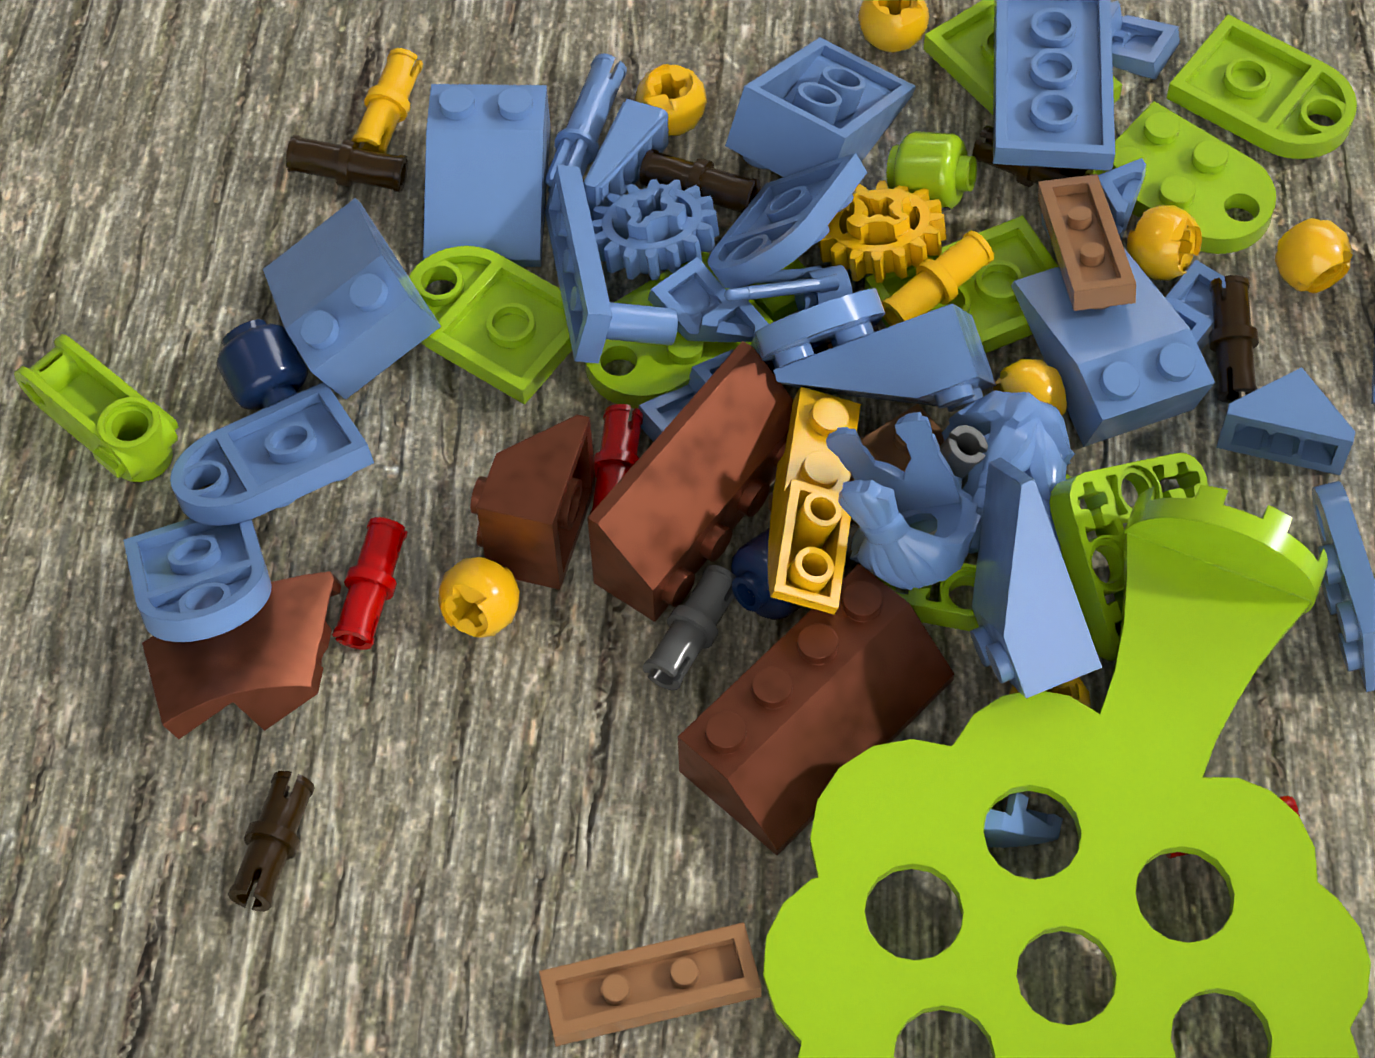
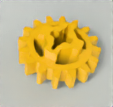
(884, 232)

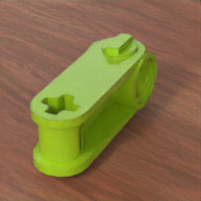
(101, 411)

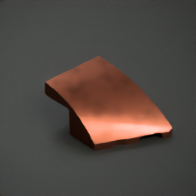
(260, 666)

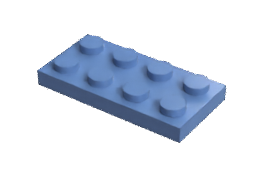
(1053, 84)

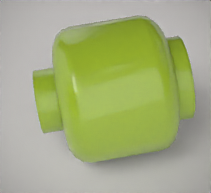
(933, 163)

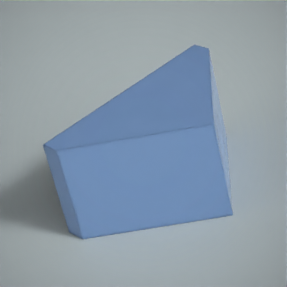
(1289, 425)

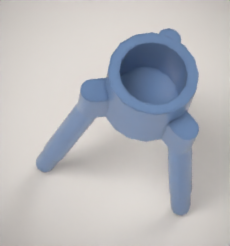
(808, 285)

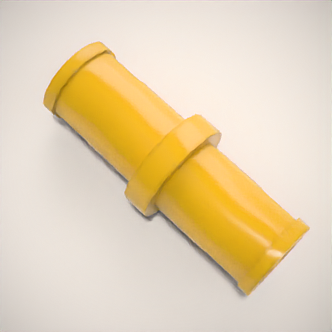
(388, 100)
(938, 279)

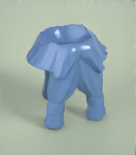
(1022, 433)
(902, 507)

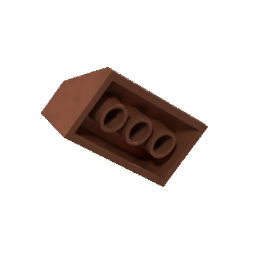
(692, 487)
(813, 707)

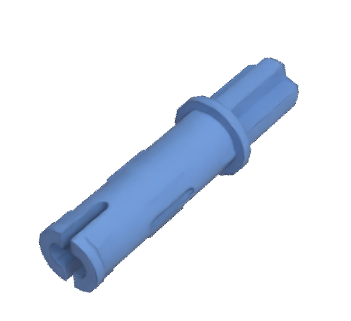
(578, 142)

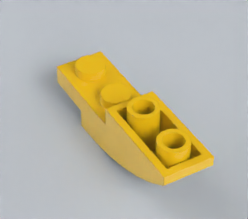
(806, 520)

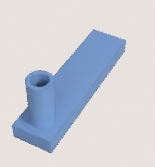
(582, 282)

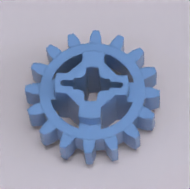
(654, 228)

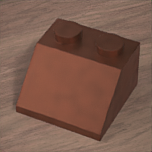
(537, 502)

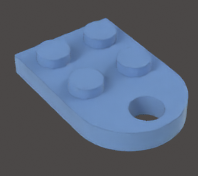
(784, 221)
(828, 322)
(269, 459)
(197, 578)
(1348, 579)

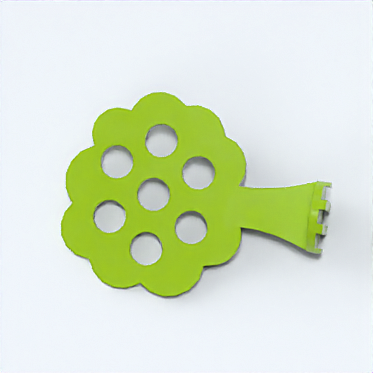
(1199, 617)

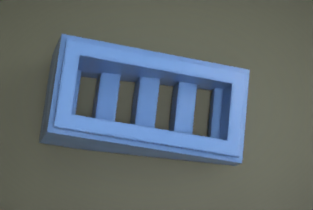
(619, 160)

